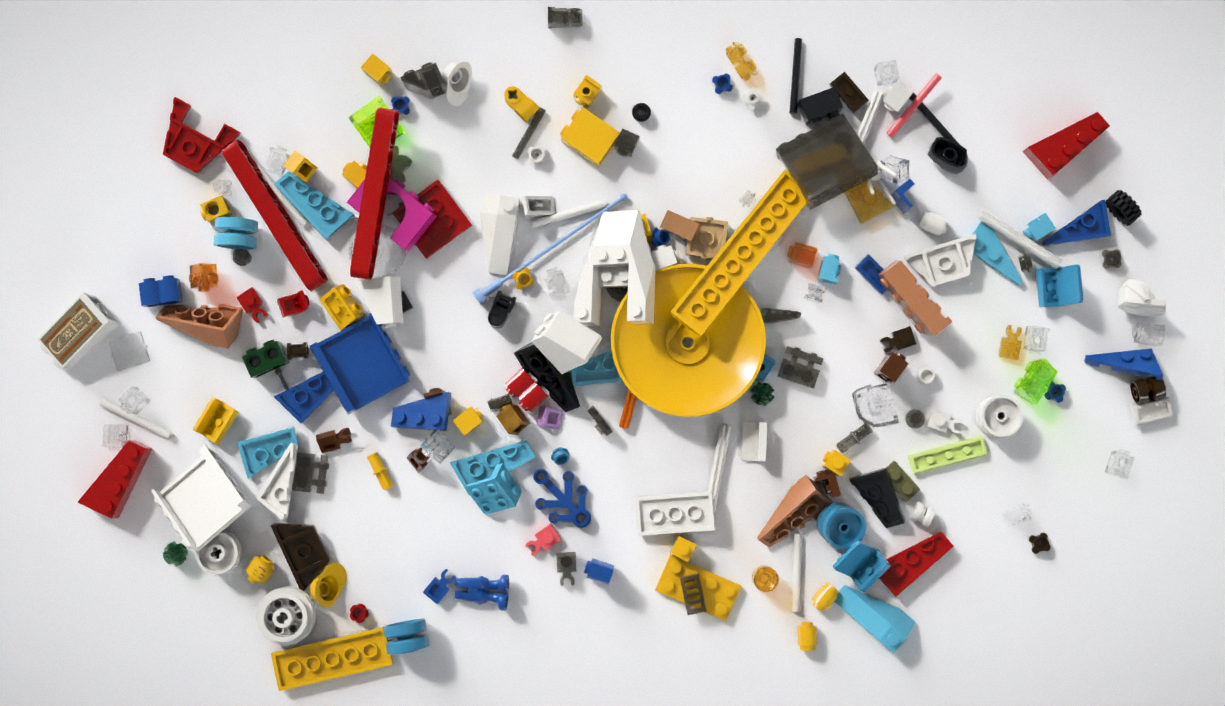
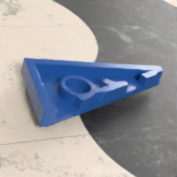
(1087, 226)
(1133, 361)

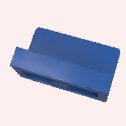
(899, 197)

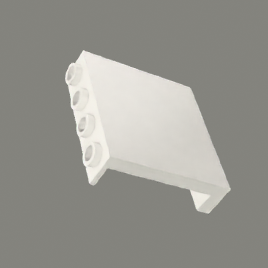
(202, 501)

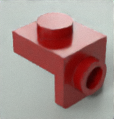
(293, 304)

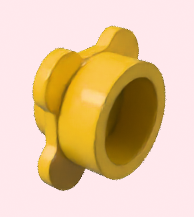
(528, 279)

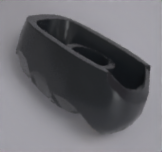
(948, 155)

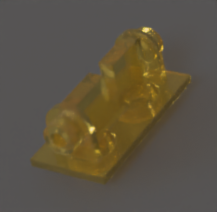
(746, 66)

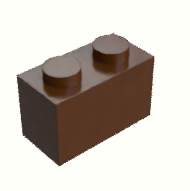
(891, 367)

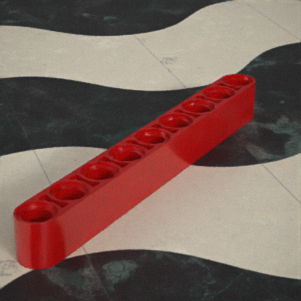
(374, 193)
(274, 215)

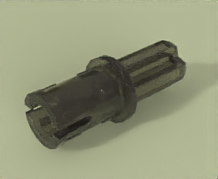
(854, 438)

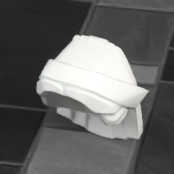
(1139, 300)

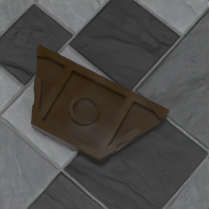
(302, 551)

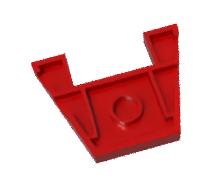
(188, 145)

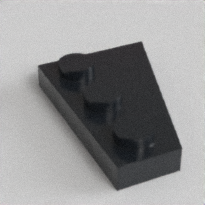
(880, 495)

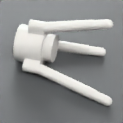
(880, 166)

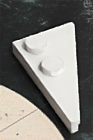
(278, 488)

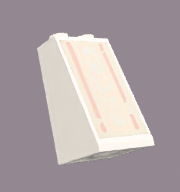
(77, 331)

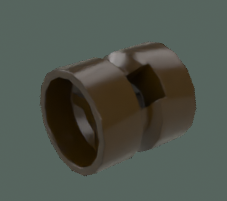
(1144, 390)

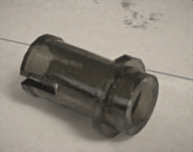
(499, 402)

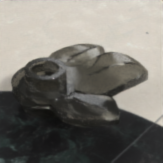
(399, 164)

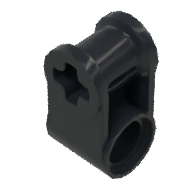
(501, 308)

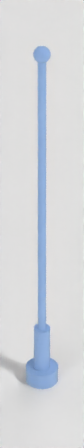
(481, 295)

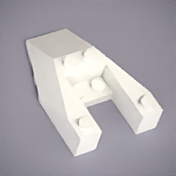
(618, 259)

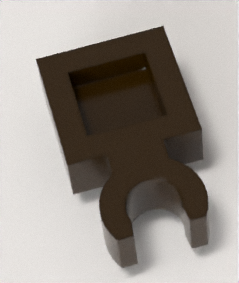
(901, 339)

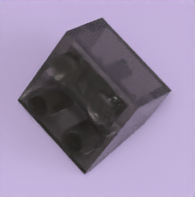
(425, 81)

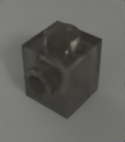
(626, 143)

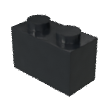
(820, 106)

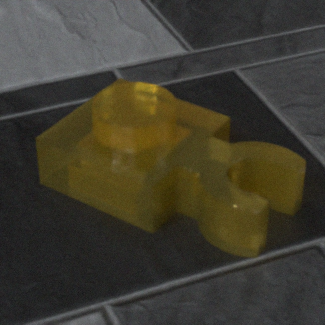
(1010, 346)

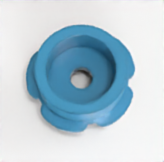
(560, 456)

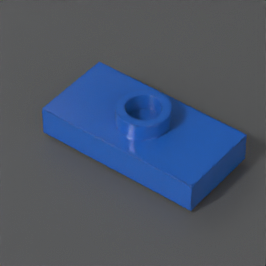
(869, 270)

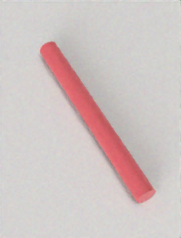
(913, 106)

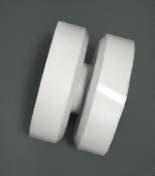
(1010, 413)
(229, 559)

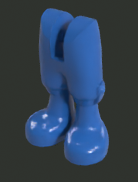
(477, 593)

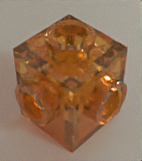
(203, 276)

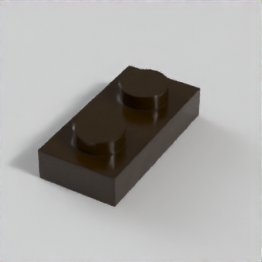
(849, 92)

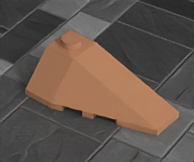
(798, 507)

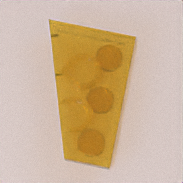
(865, 204)

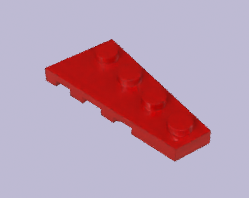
(914, 562)

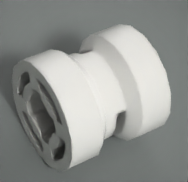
(922, 514)

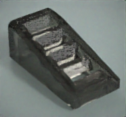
(778, 315)
(688, 578)

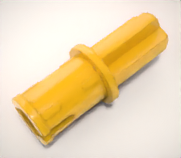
(380, 471)

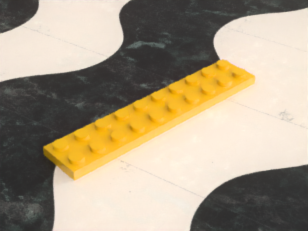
(740, 255)

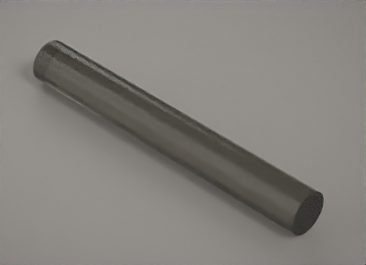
(528, 133)

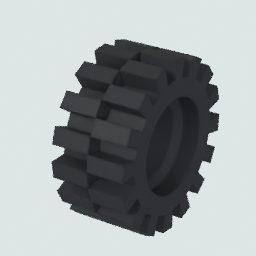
(1123, 207)

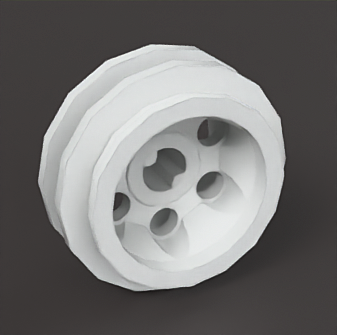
(284, 595)

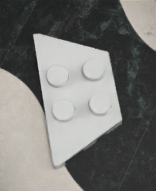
(944, 261)

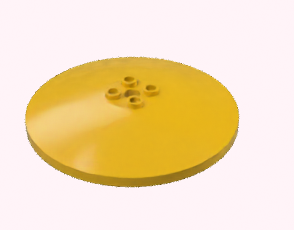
(695, 378)

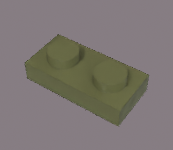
(901, 481)

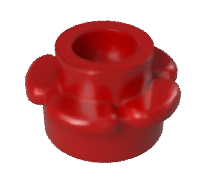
(358, 618)

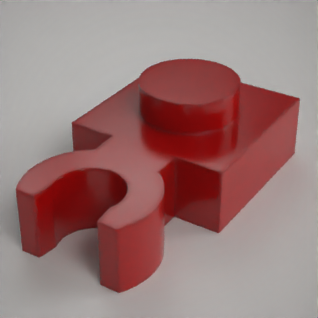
(250, 302)

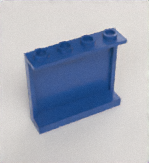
(360, 364)

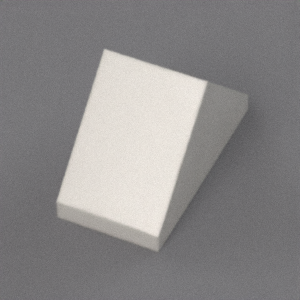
(538, 206)

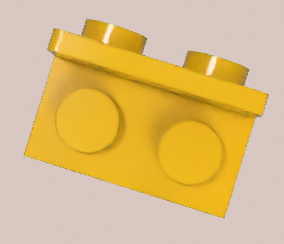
(342, 306)

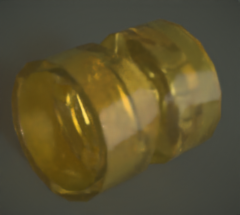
(765, 578)

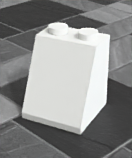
(565, 341)

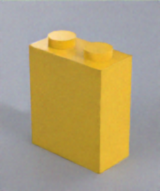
(589, 136)

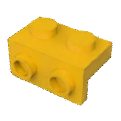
(215, 420)

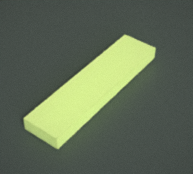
(947, 454)

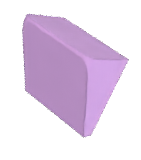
(549, 417)

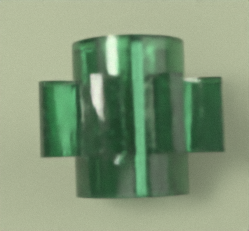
(762, 393)
(175, 553)

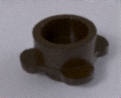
(1044, 543)

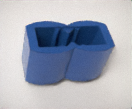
(160, 292)
(599, 571)

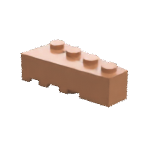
(913, 299)

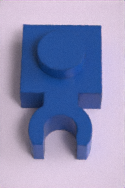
(437, 588)

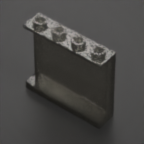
(827, 160)

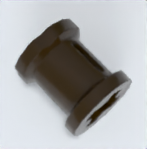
(297, 350)

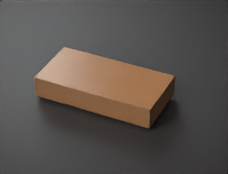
(680, 225)

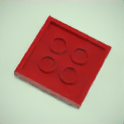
(446, 226)

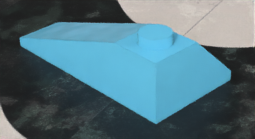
(883, 621)

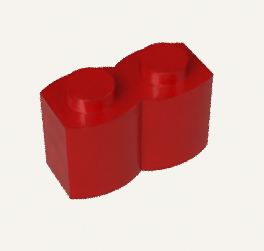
(526, 389)

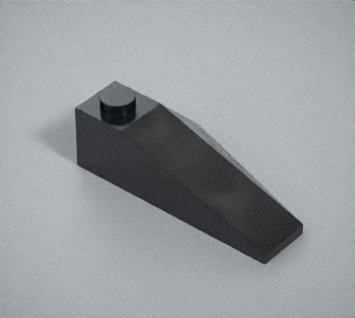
(559, 385)

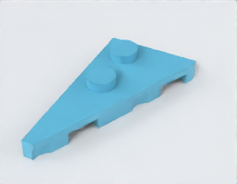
(991, 252)

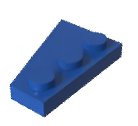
(305, 397)
(423, 414)

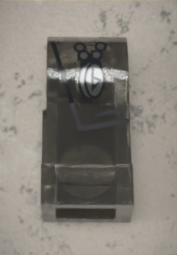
(564, 17)

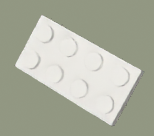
(675, 513)

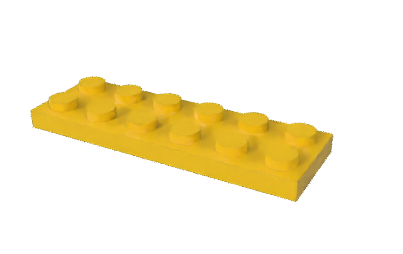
(331, 659)

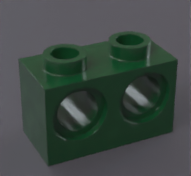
(266, 363)

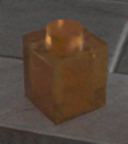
(802, 254)

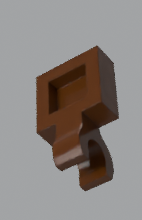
(331, 441)

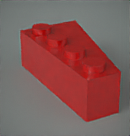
(1060, 148)
(116, 482)

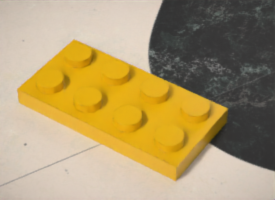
(717, 591)

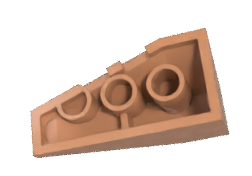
(211, 325)

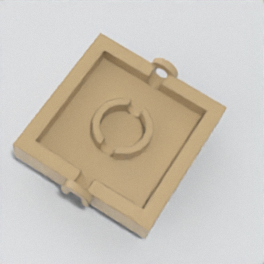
(709, 238)

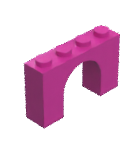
(417, 215)

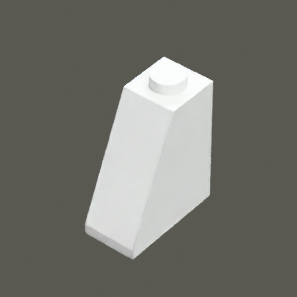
(383, 299)

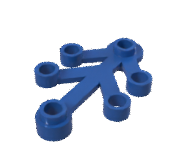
(564, 500)

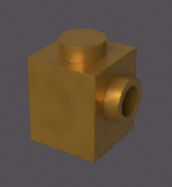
(512, 419)

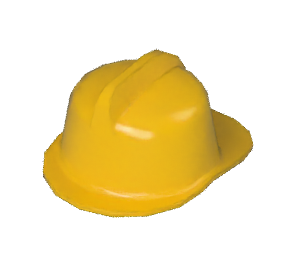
(328, 585)

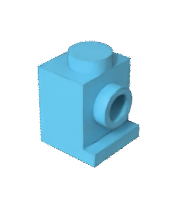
(1039, 228)
(829, 269)

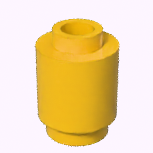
(825, 597)
(807, 636)

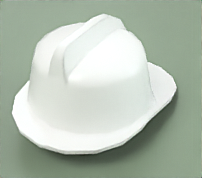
(457, 80)

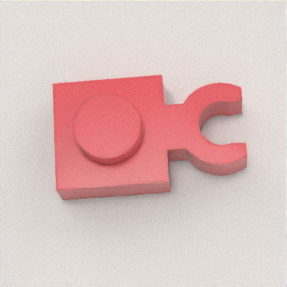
(545, 538)

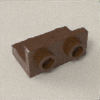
(831, 485)

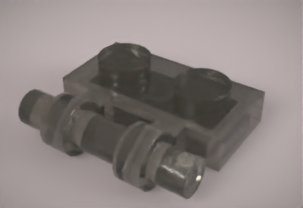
(799, 373)
(304, 471)

